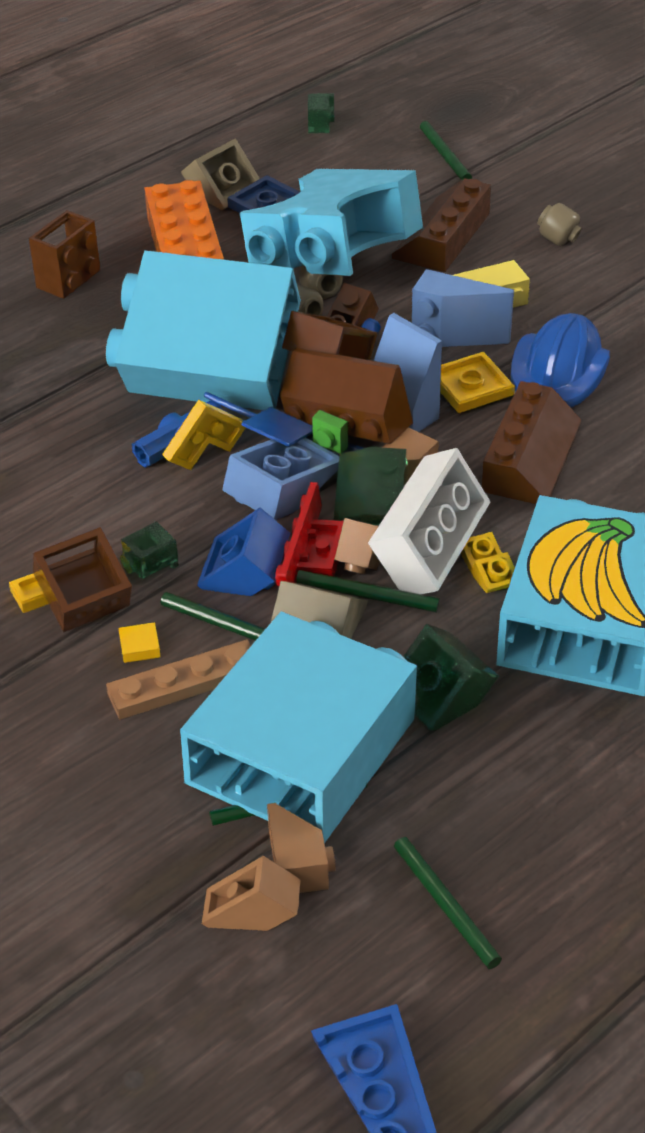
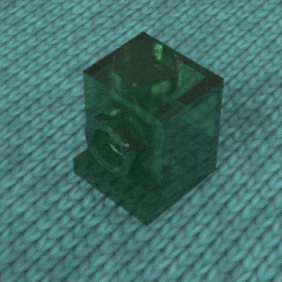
(320, 112)
(149, 551)

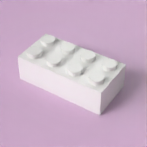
(430, 522)

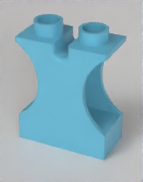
(334, 219)

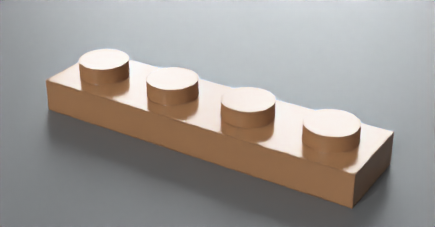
(174, 680)

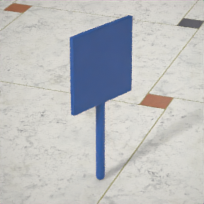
(269, 422)

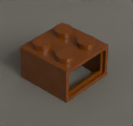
(72, 261)
(328, 336)
(83, 584)

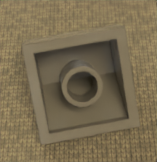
(222, 173)
(322, 605)

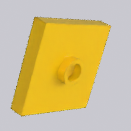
(473, 382)

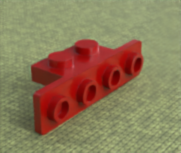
(312, 542)

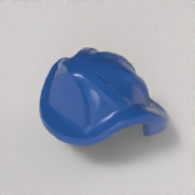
(563, 357)

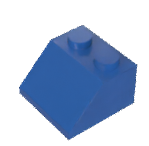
(245, 556)

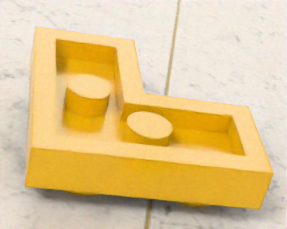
(203, 426)

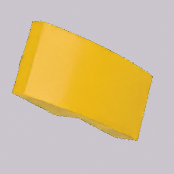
(487, 562)

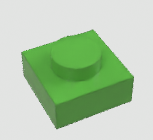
(330, 431)

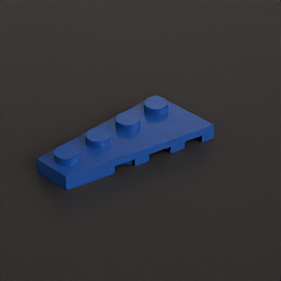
(377, 1071)

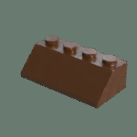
(447, 226)
(354, 389)
(530, 444)

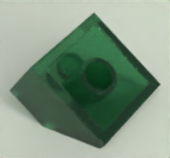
(369, 483)
(447, 677)

